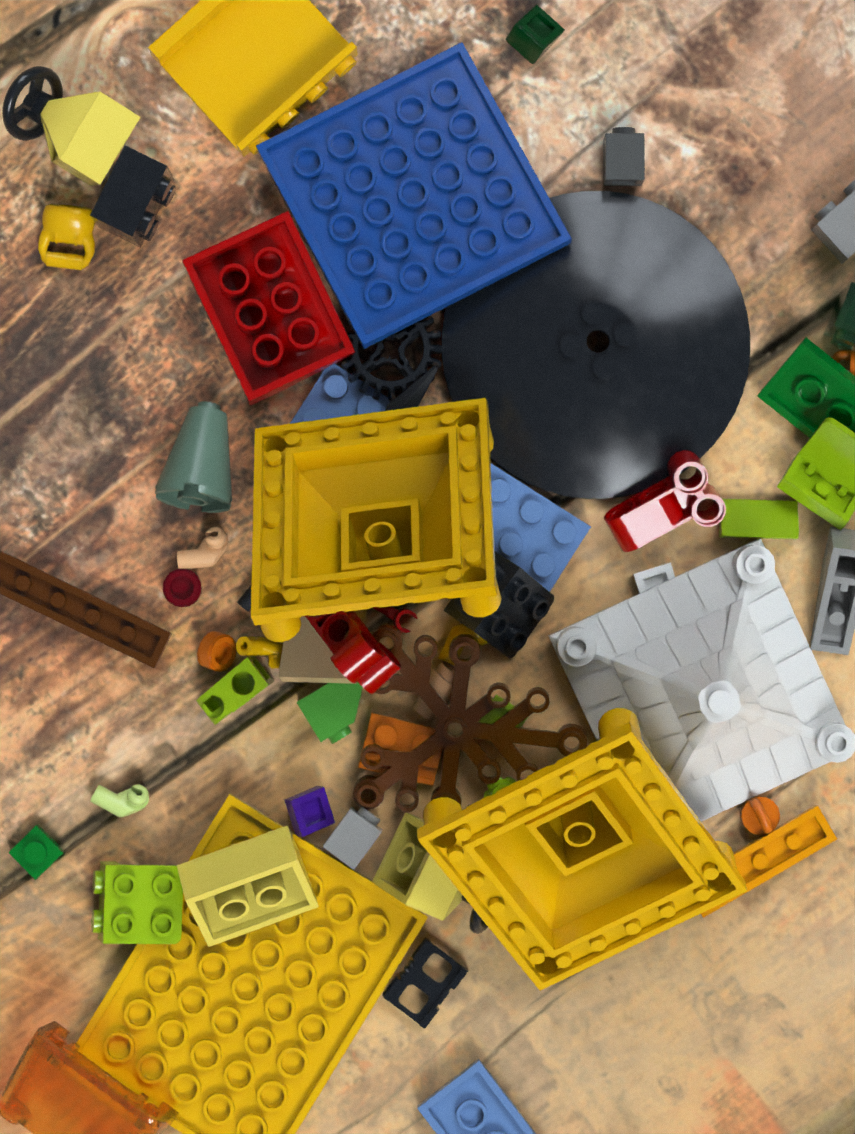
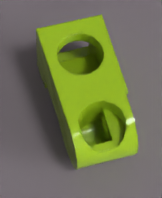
(235, 689)

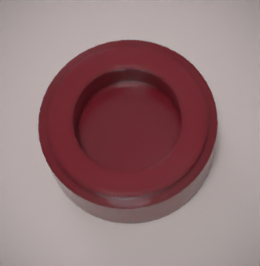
(182, 587)

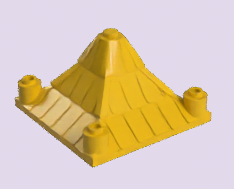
(373, 514)
(582, 855)

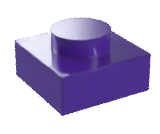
(309, 811)

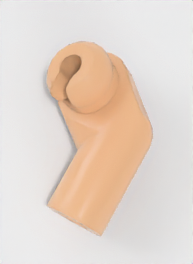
(207, 553)

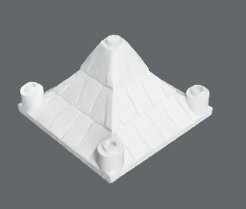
(714, 680)

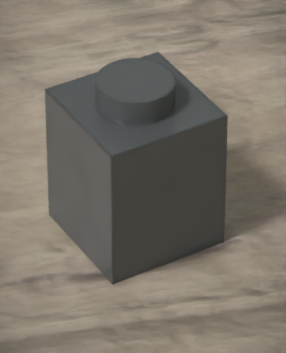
(623, 157)

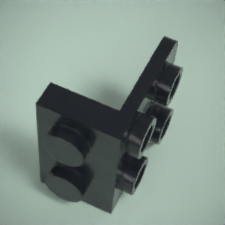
(521, 609)

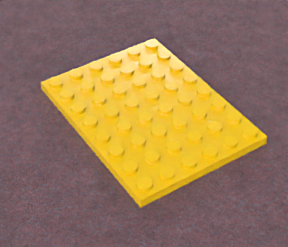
(260, 1021)

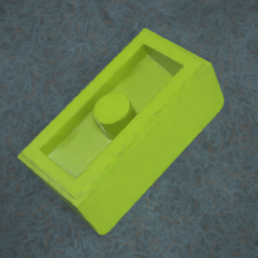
(760, 519)

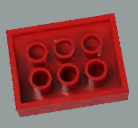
(268, 307)

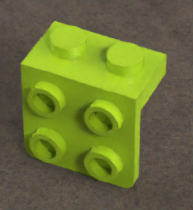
(825, 473)
(137, 904)

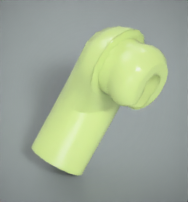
(123, 803)

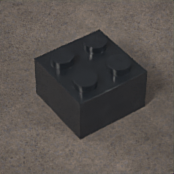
(134, 197)

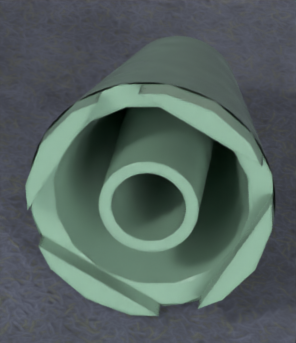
(199, 463)

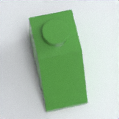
(332, 709)

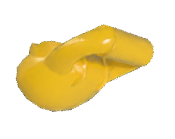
(69, 226)

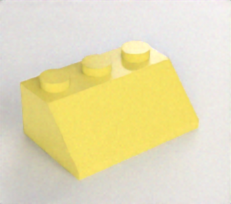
(247, 886)

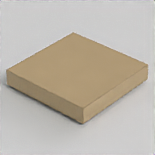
(308, 657)

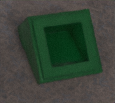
(534, 34)

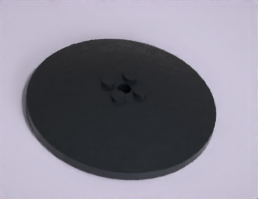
(615, 416)

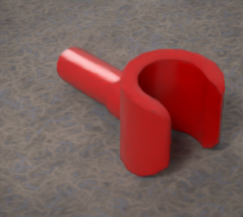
(395, 615)

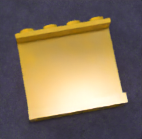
(253, 63)

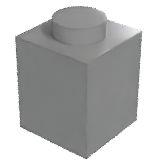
(353, 836)

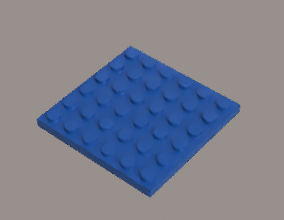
(413, 195)

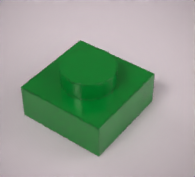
(36, 852)

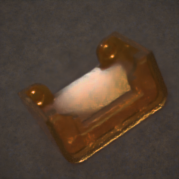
(67, 1093)

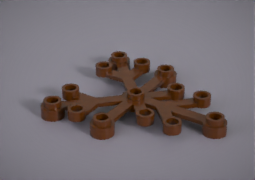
(501, 732)

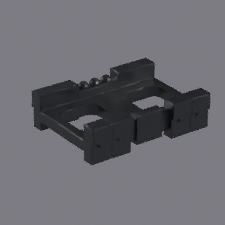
(415, 976)

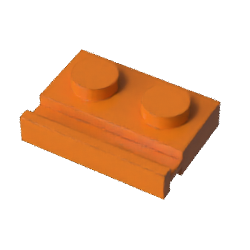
(400, 736)

